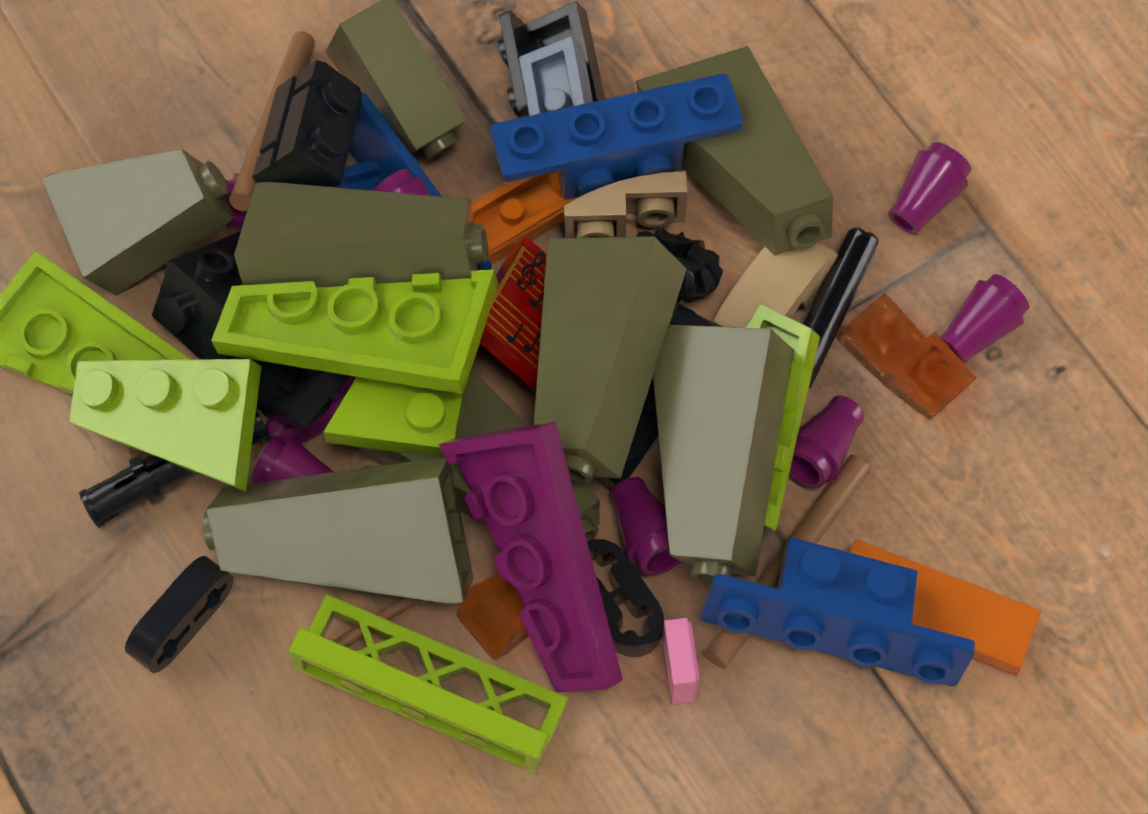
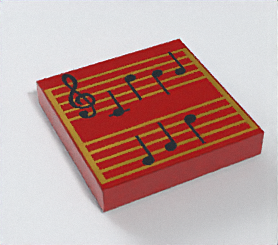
(516, 311)

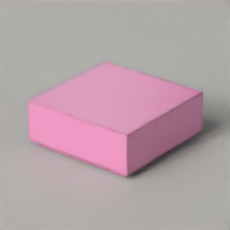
(680, 660)

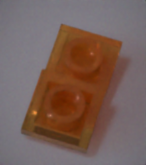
(903, 359)

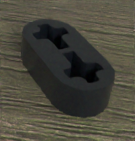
(634, 594)
(179, 614)

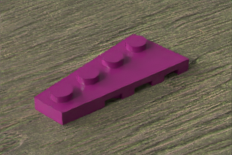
(533, 515)

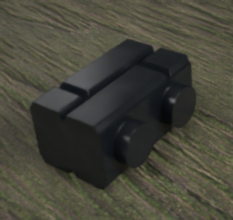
(309, 128)

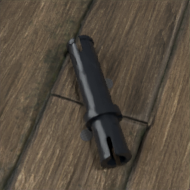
(141, 482)

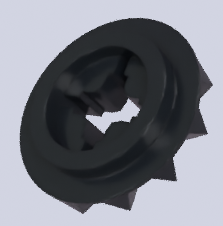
(701, 264)

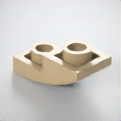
(642, 200)
(778, 283)

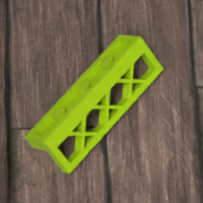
(422, 697)

